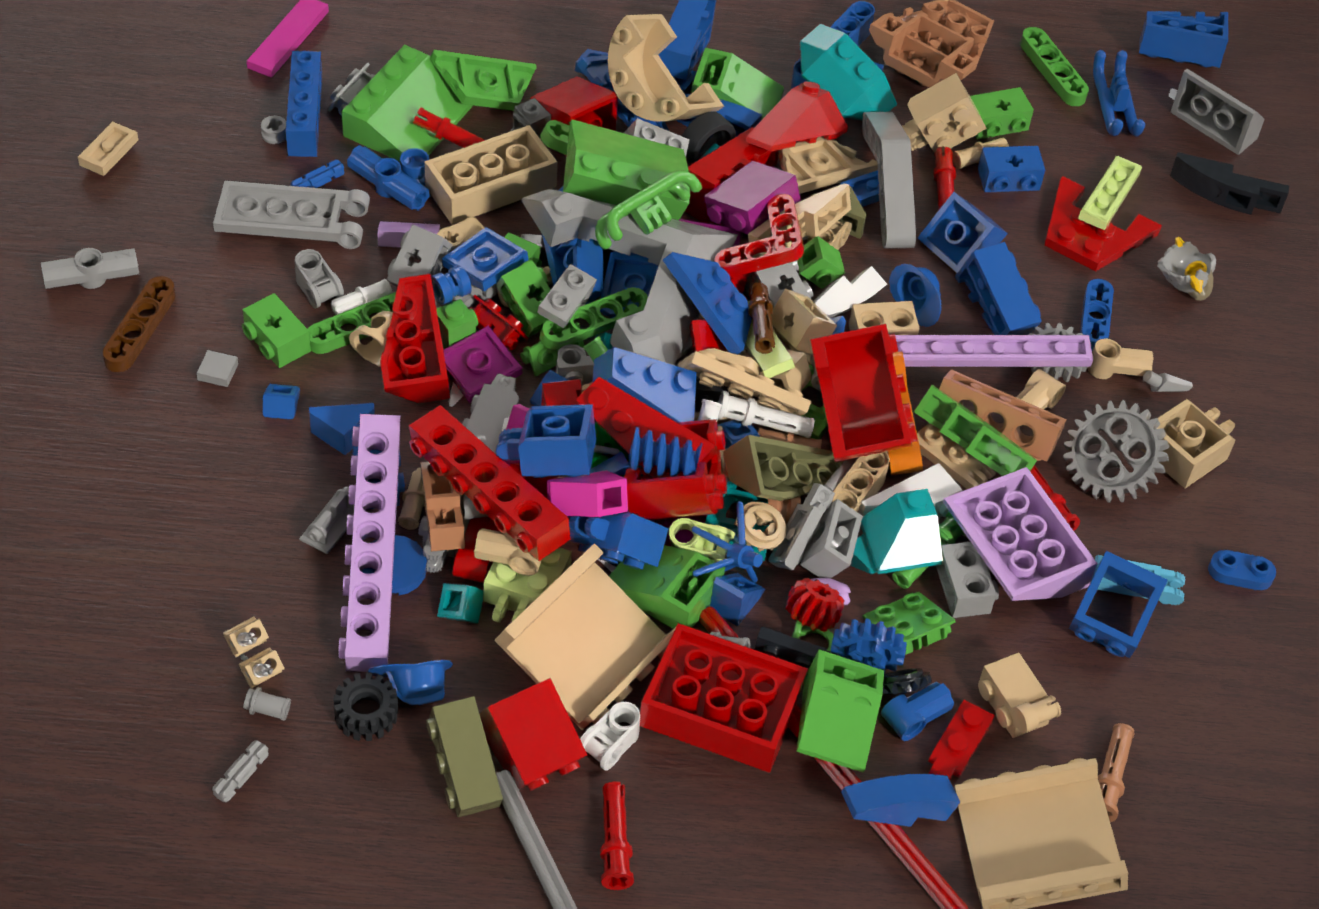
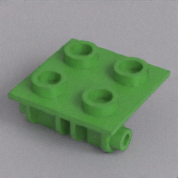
(915, 618)

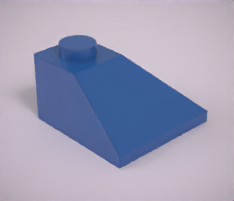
(959, 231)

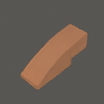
(442, 511)

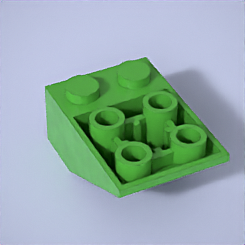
(737, 81)
(670, 590)
(839, 710)

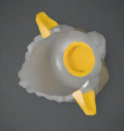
(1188, 269)

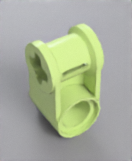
(698, 543)

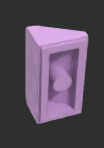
(391, 233)

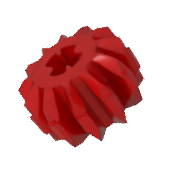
(815, 604)

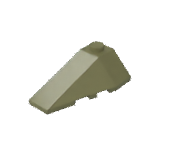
(777, 467)

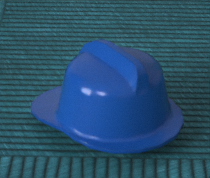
(921, 288)
(416, 682)

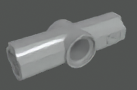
(90, 268)

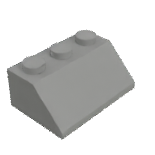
(1216, 113)

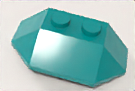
(846, 72)

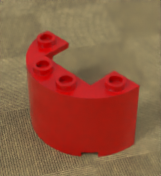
(862, 392)
(681, 494)

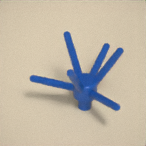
(737, 554)

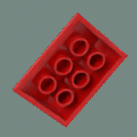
(722, 697)

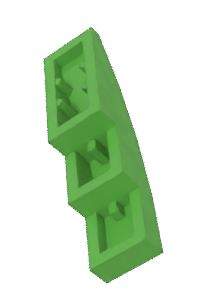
(973, 433)

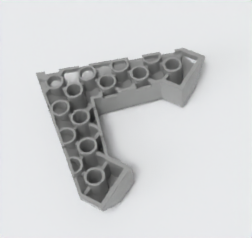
(666, 319)

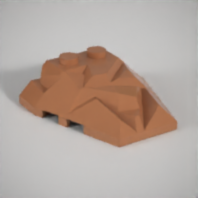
(933, 41)

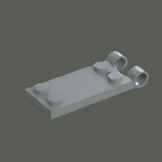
(290, 212)

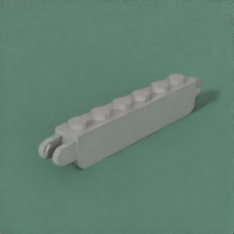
(487, 419)

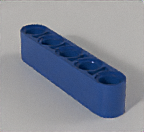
(854, 23)

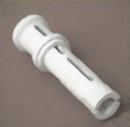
(750, 412)

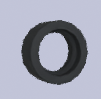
(702, 128)

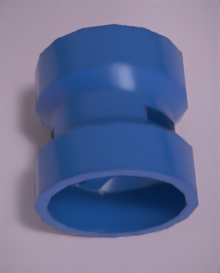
(413, 164)
(451, 284)

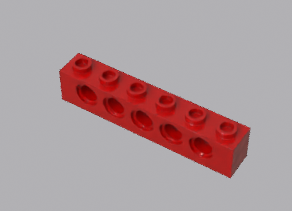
(489, 483)

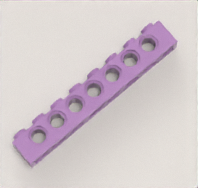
(383, 434)

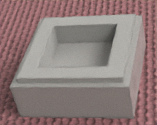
(217, 368)

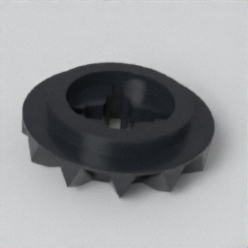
(905, 681)

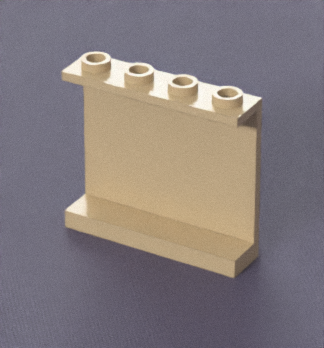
(585, 640)
(1040, 836)

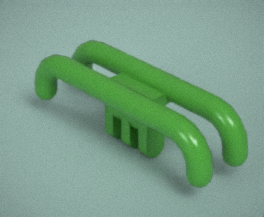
(646, 207)

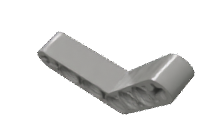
(895, 177)

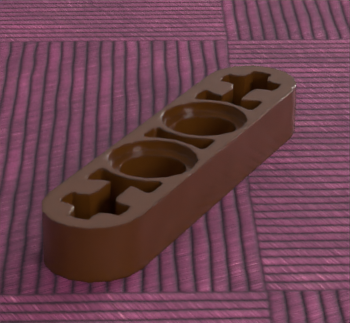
(136, 322)

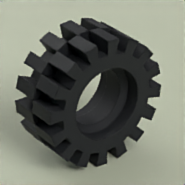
(365, 723)

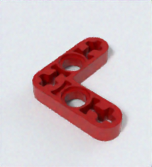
(775, 247)

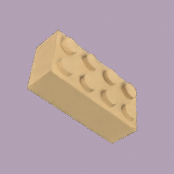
(490, 174)

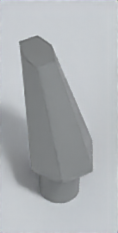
(1166, 382)

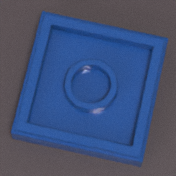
(486, 258)

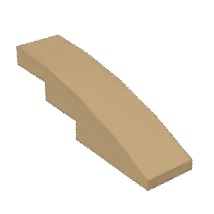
(814, 214)

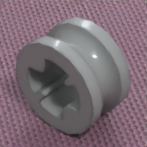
(276, 136)

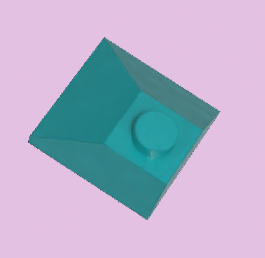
(903, 532)

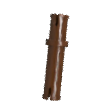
(760, 310)

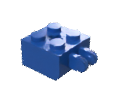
(552, 441)
(620, 538)

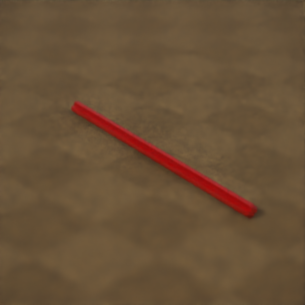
(892, 834)

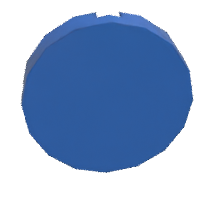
(408, 565)

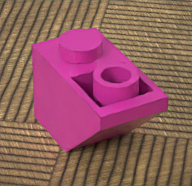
(589, 495)

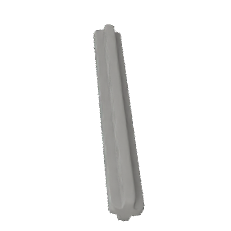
(533, 843)

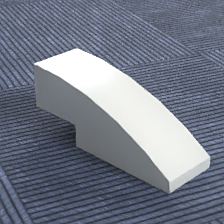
(843, 294)

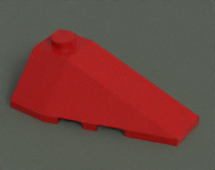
(413, 352)

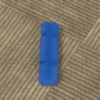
(320, 175)

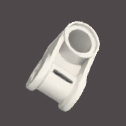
(607, 739)

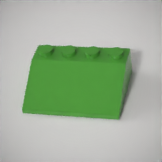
(386, 107)
(618, 165)

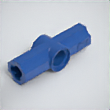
(388, 178)

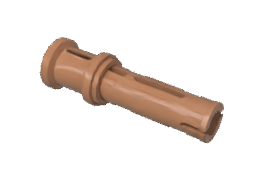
(1113, 768)

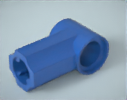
(912, 713)

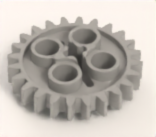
(1140, 434)

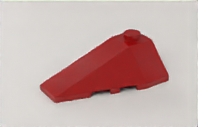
(799, 116)

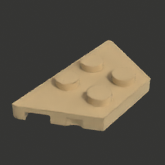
(822, 164)

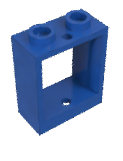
(1131, 577)

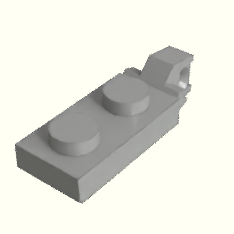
(802, 527)

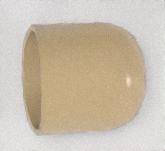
(373, 351)

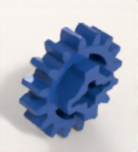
(870, 644)

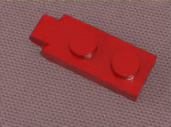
(960, 740)

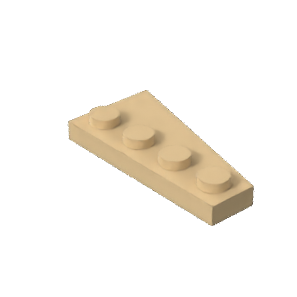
(743, 384)

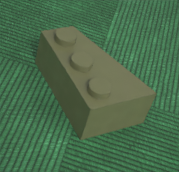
(464, 757)

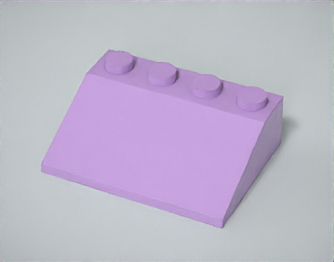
(1023, 537)

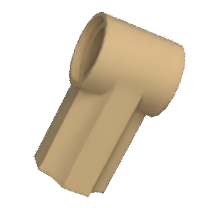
(1112, 358)
(1042, 390)
(503, 549)

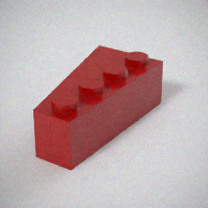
(721, 165)
(621, 414)

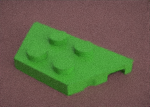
(484, 79)

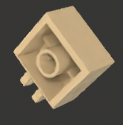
(943, 116)
(1194, 441)

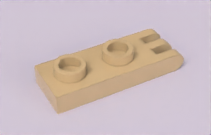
(953, 458)

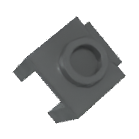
(531, 114)

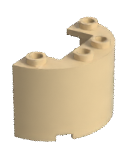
(642, 77)

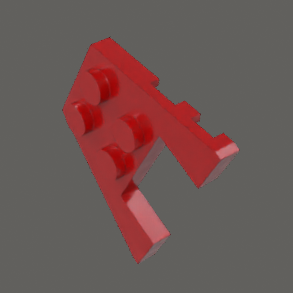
(1086, 242)

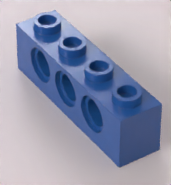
(304, 104)

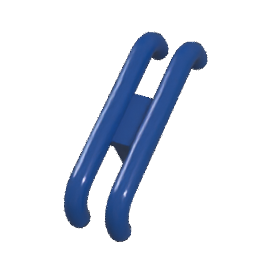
(1117, 96)

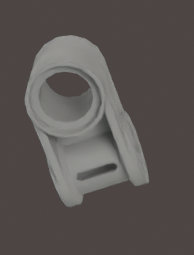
(316, 278)

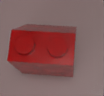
(581, 102)
(533, 735)

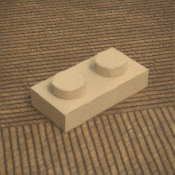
(108, 148)

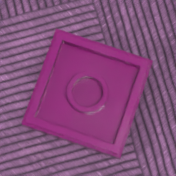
(478, 361)

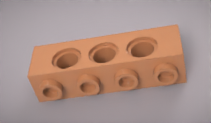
(1015, 412)

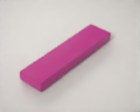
(287, 37)

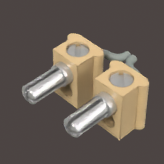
(242, 641)

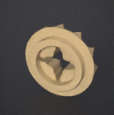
(763, 515)

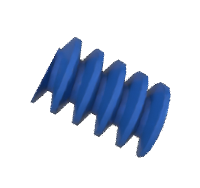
(663, 455)

